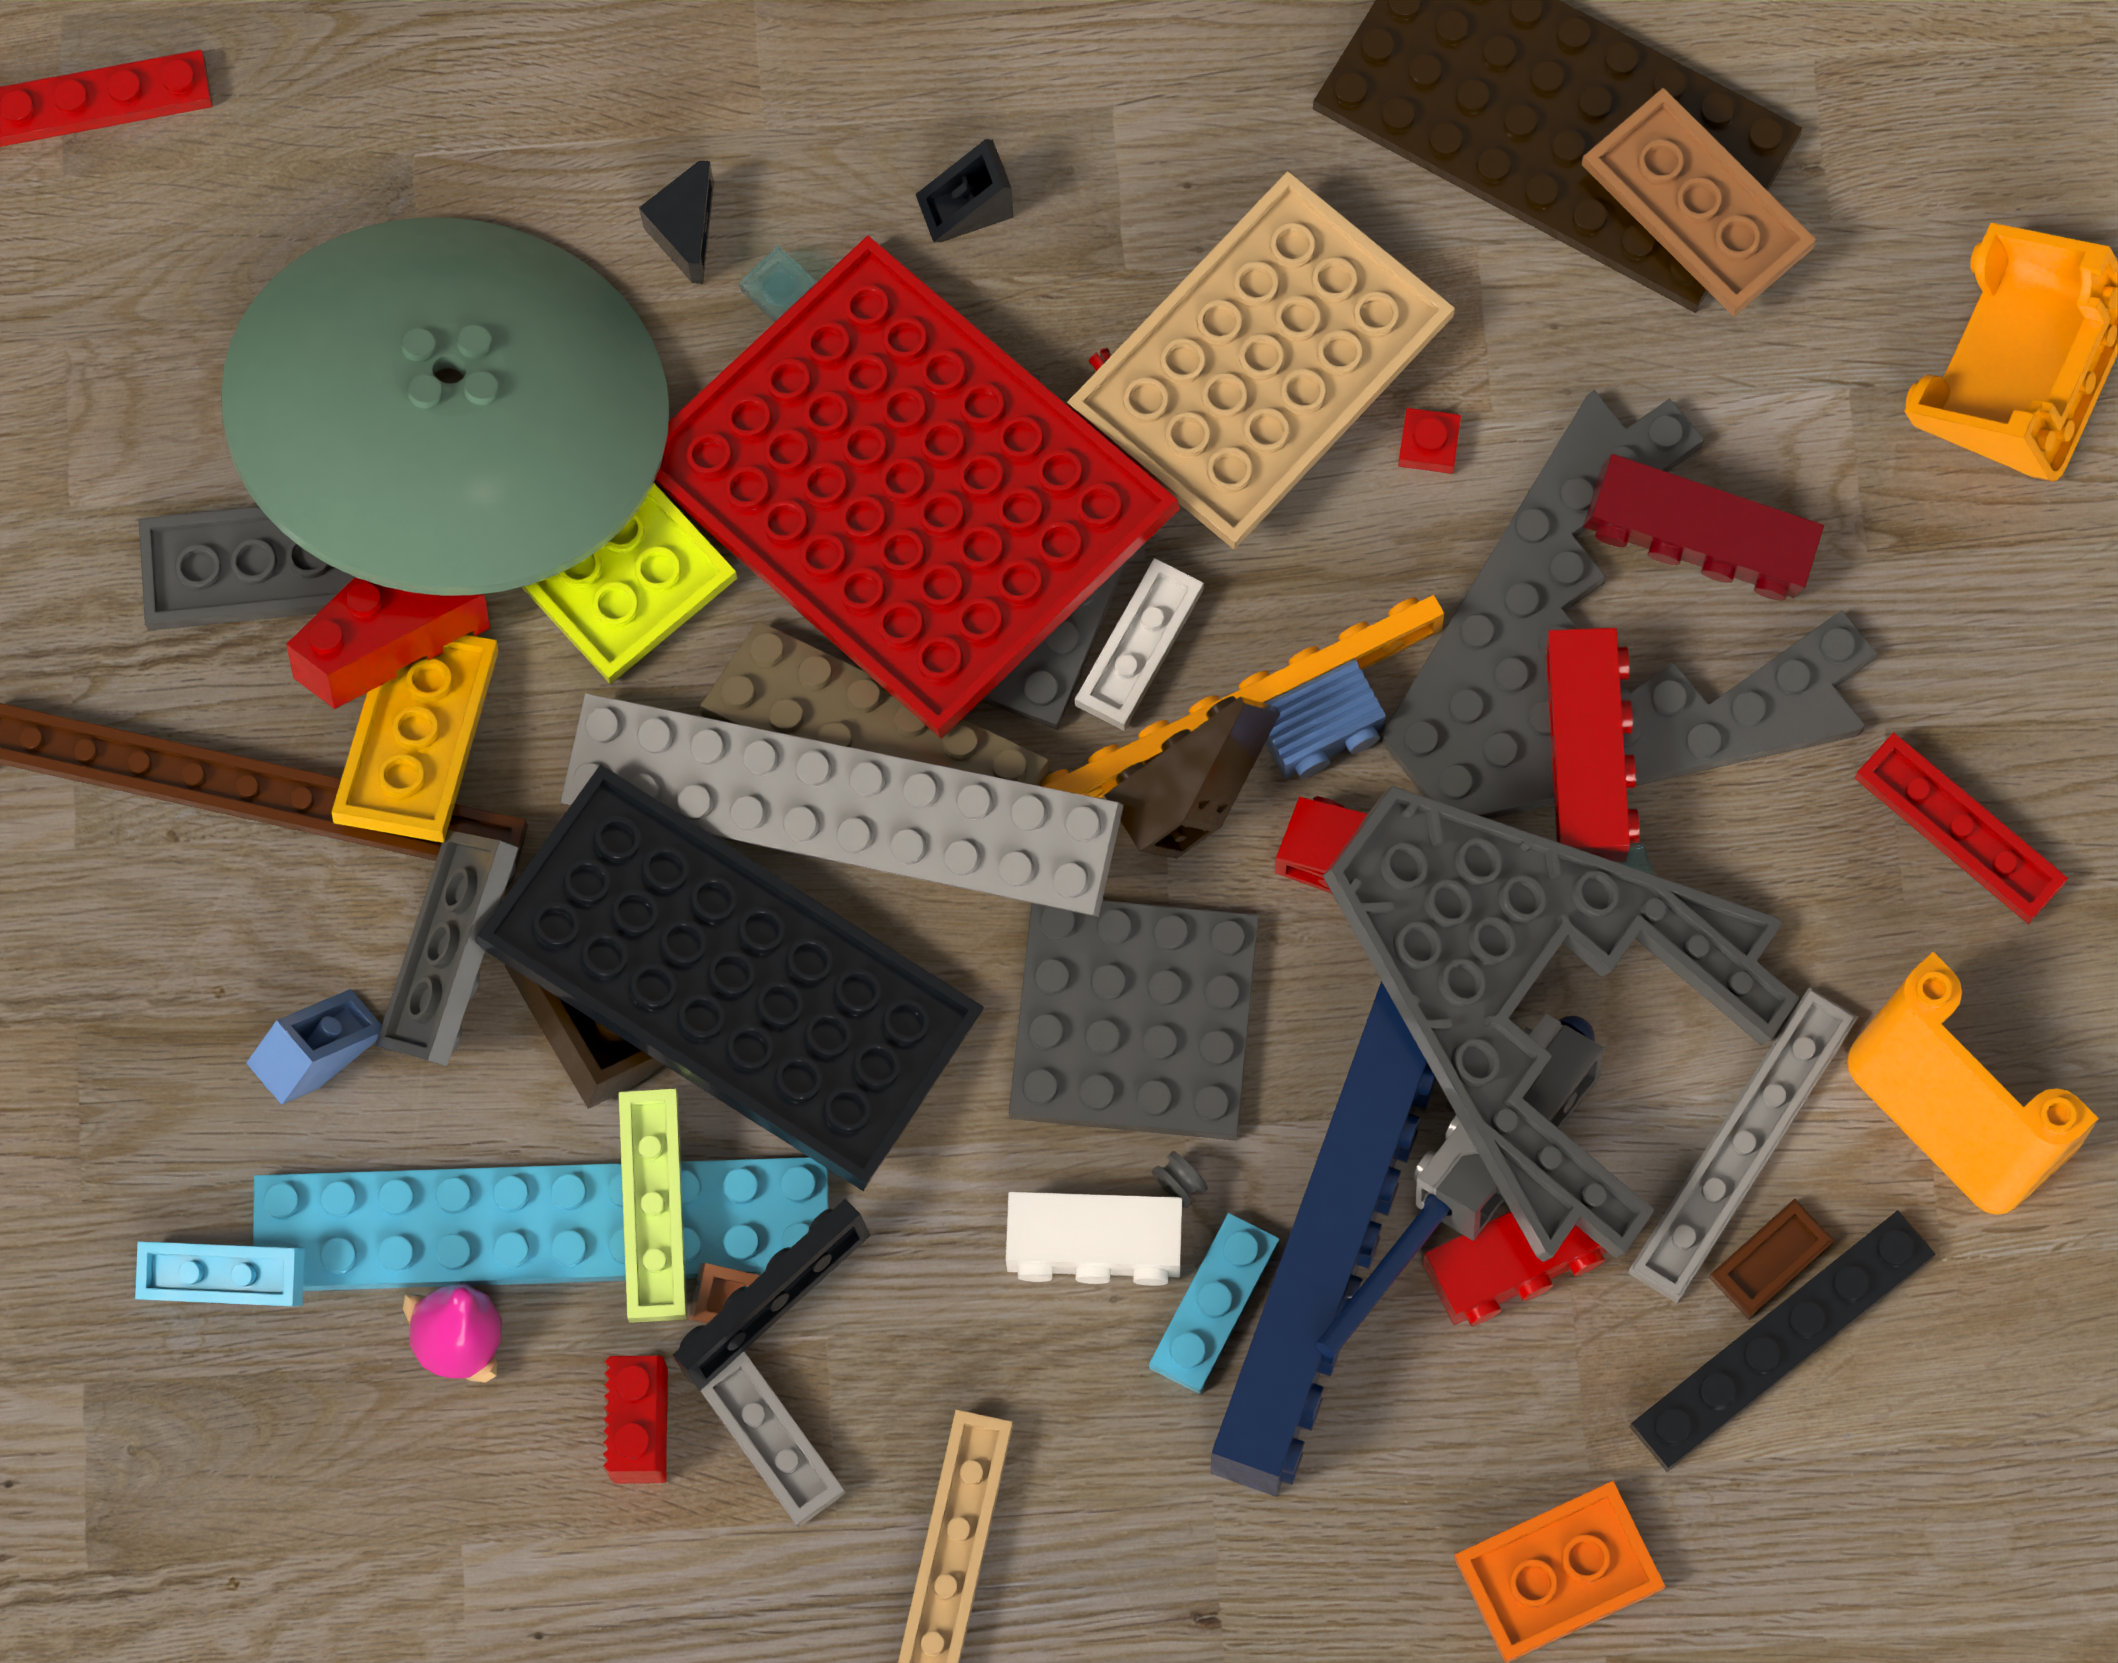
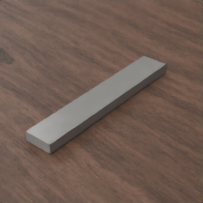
(1742, 1145)

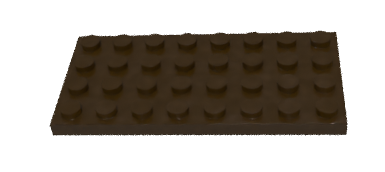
(1513, 102)

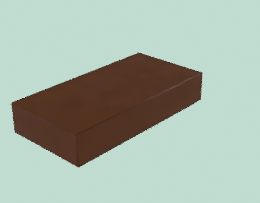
(1771, 1259)

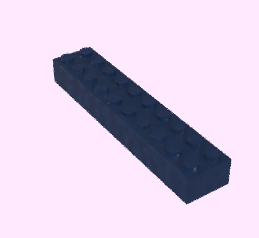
(1325, 1248)

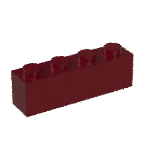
(1702, 527)

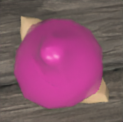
(455, 1332)

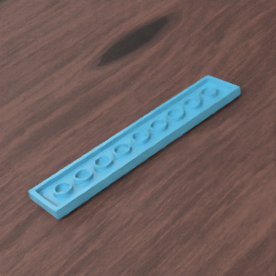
(523, 1221)

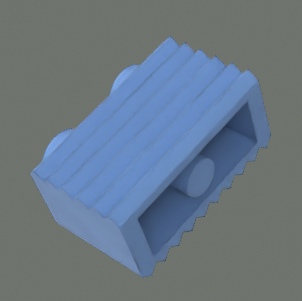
(1323, 720)

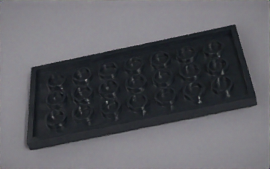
(730, 976)

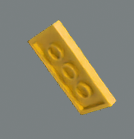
(416, 743)

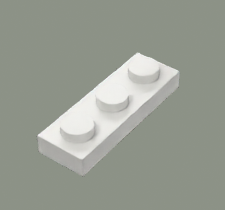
(1139, 644)

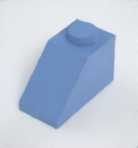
(313, 1045)

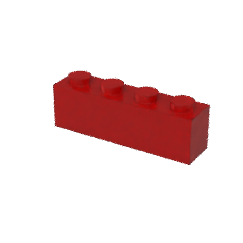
(1589, 742)

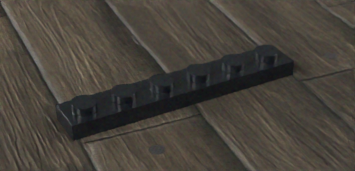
(1782, 1341)

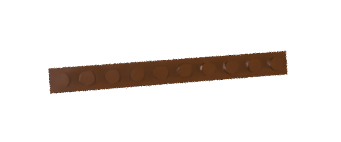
(212, 780)

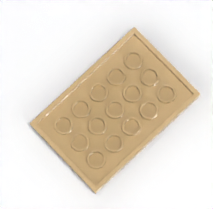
(1261, 359)

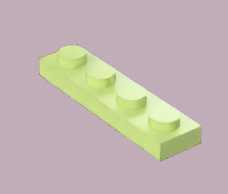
(652, 1206)

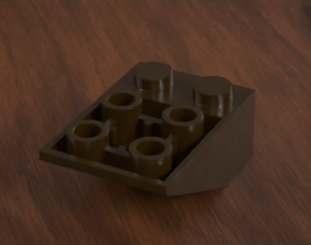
(1195, 780)

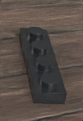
(784, 1283)

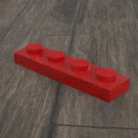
(104, 97)
(1961, 828)

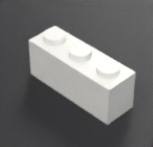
(1094, 1237)

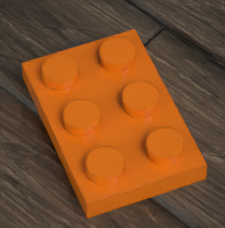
(1559, 1572)

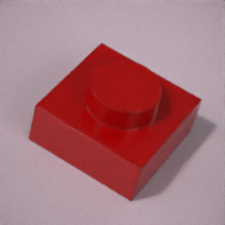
(1429, 440)

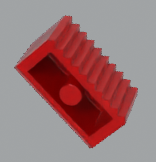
(636, 1419)

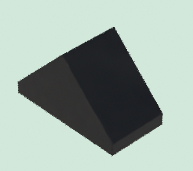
(967, 195)
(681, 219)

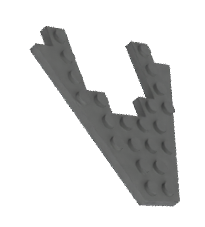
(1480, 708)
(1461, 929)

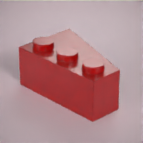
(375, 632)
(1314, 839)

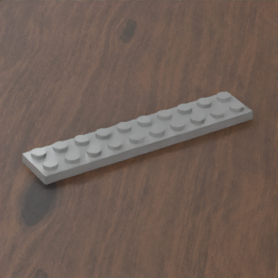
(855, 804)

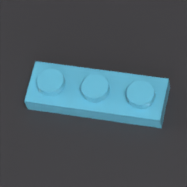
(220, 1273)
(1214, 1303)

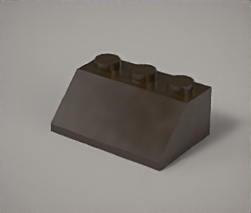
(590, 1053)

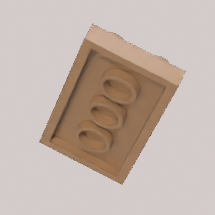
(1698, 202)

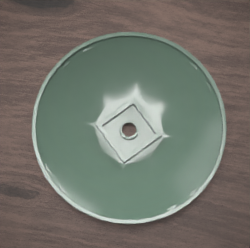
(430, 478)

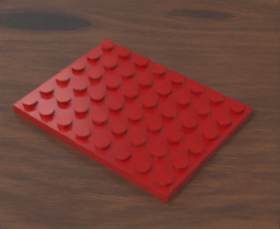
(907, 485)

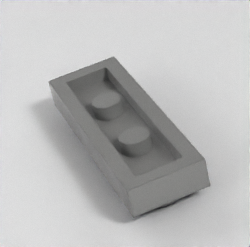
(772, 1440)

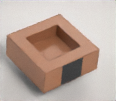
(713, 1288)

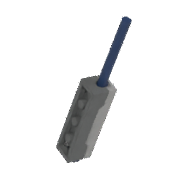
(1455, 1181)

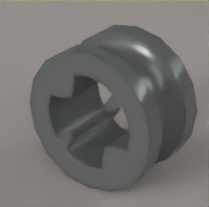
(1179, 1179)

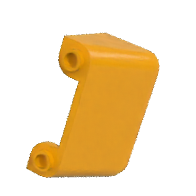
(2028, 352)
(1954, 1104)

